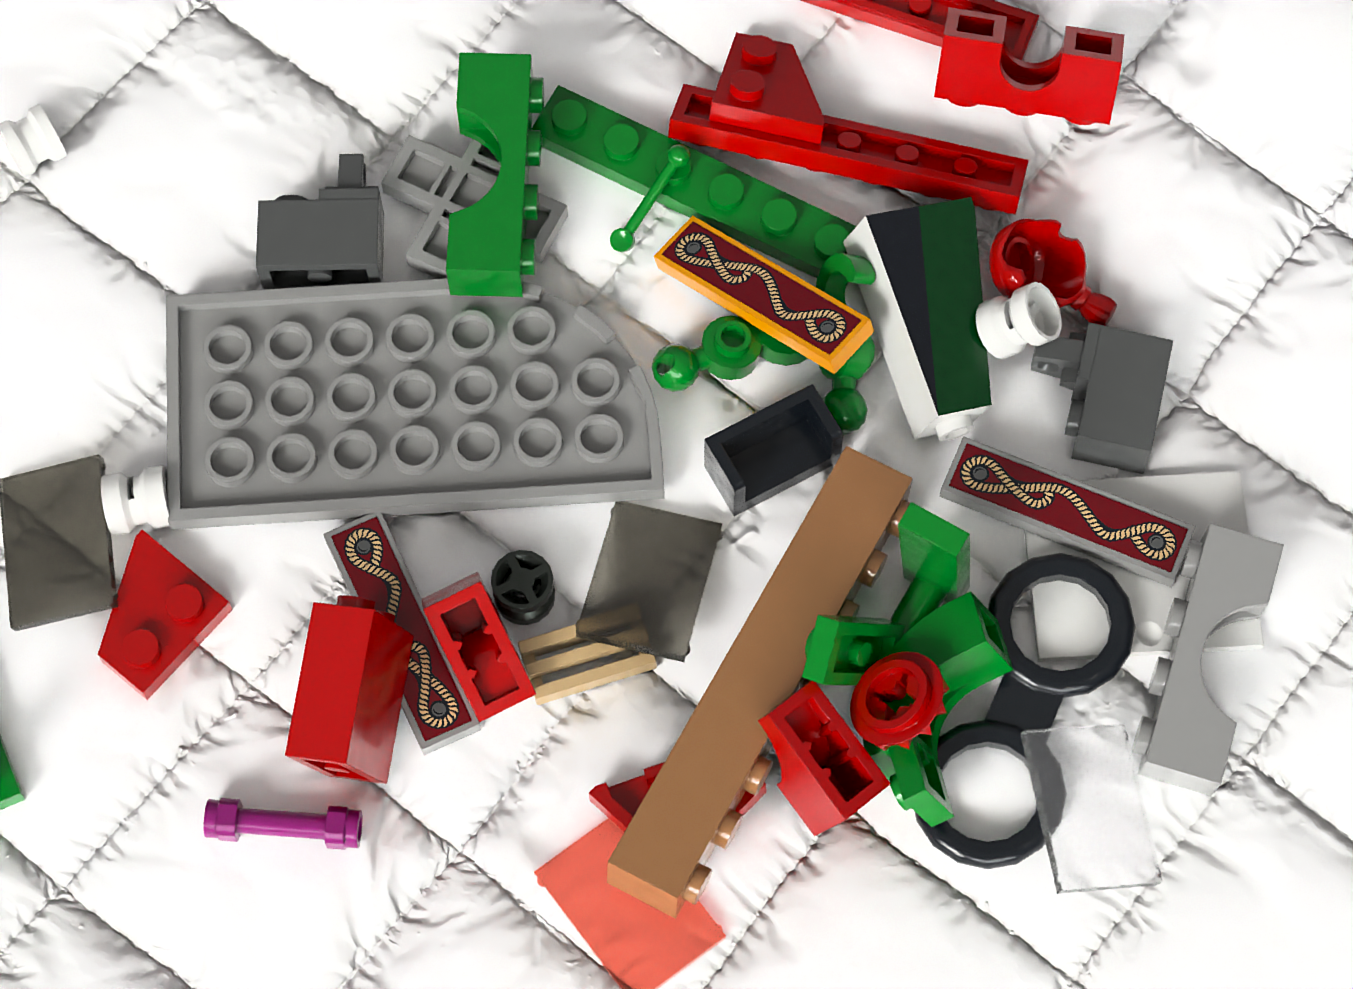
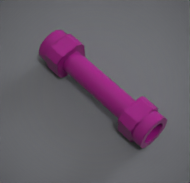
(228, 819)

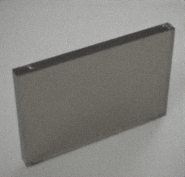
(56, 544)
(649, 581)

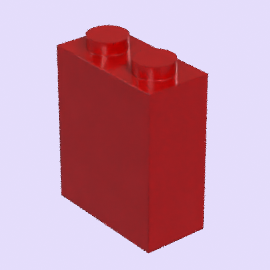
(349, 691)

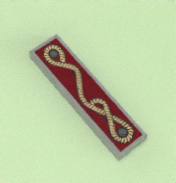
(1067, 511)
(377, 572)

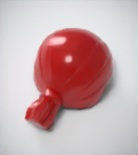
(1039, 253)

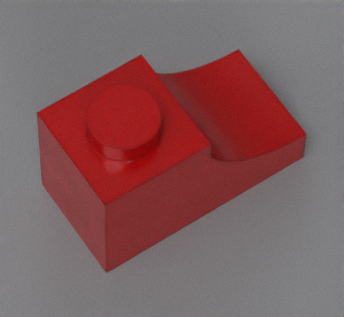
(478, 646)
(820, 760)

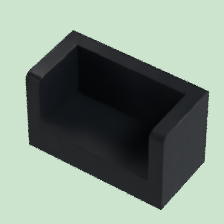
(773, 449)

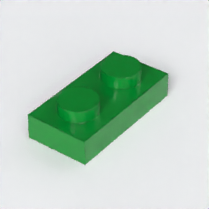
(846, 646)

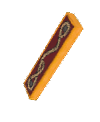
(764, 294)

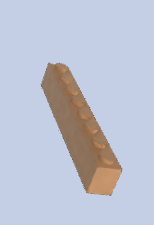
(723, 743)

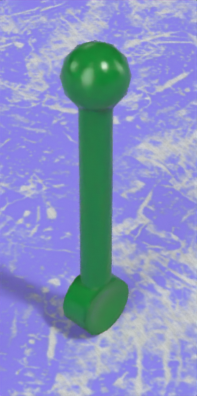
(623, 238)

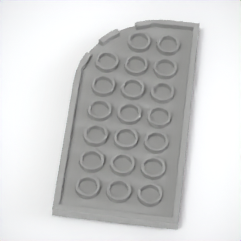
(398, 405)

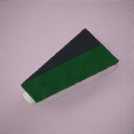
(927, 312)

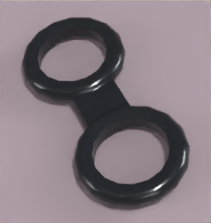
(1031, 696)

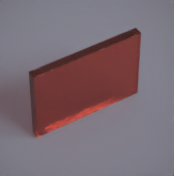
(626, 935)

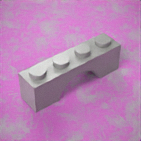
(1189, 733)

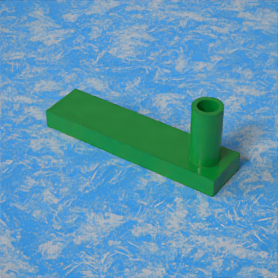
(934, 562)

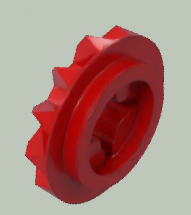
(889, 681)

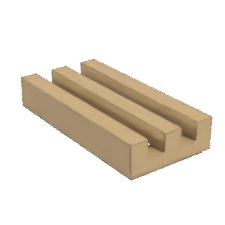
(581, 681)

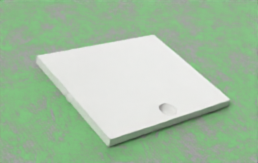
(1075, 624)

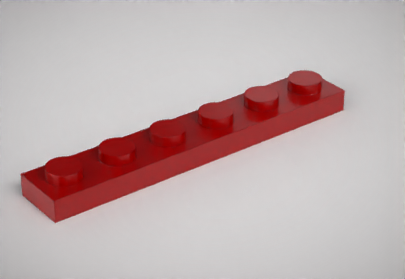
(864, 154)

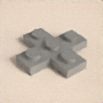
(445, 184)

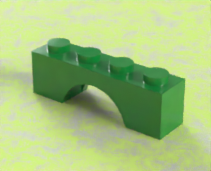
(488, 238)

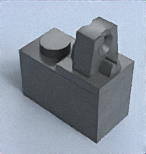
(325, 238)
(1115, 391)

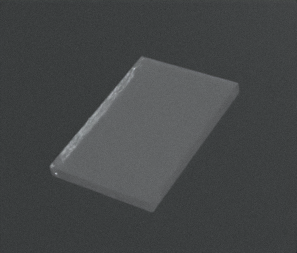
(1091, 808)

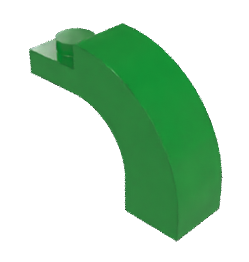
(969, 651)

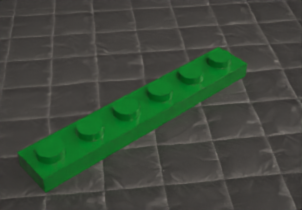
(702, 188)

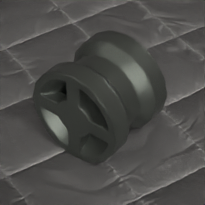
(520, 573)

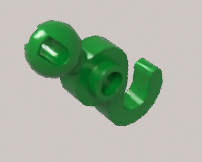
(727, 350)
(844, 400)

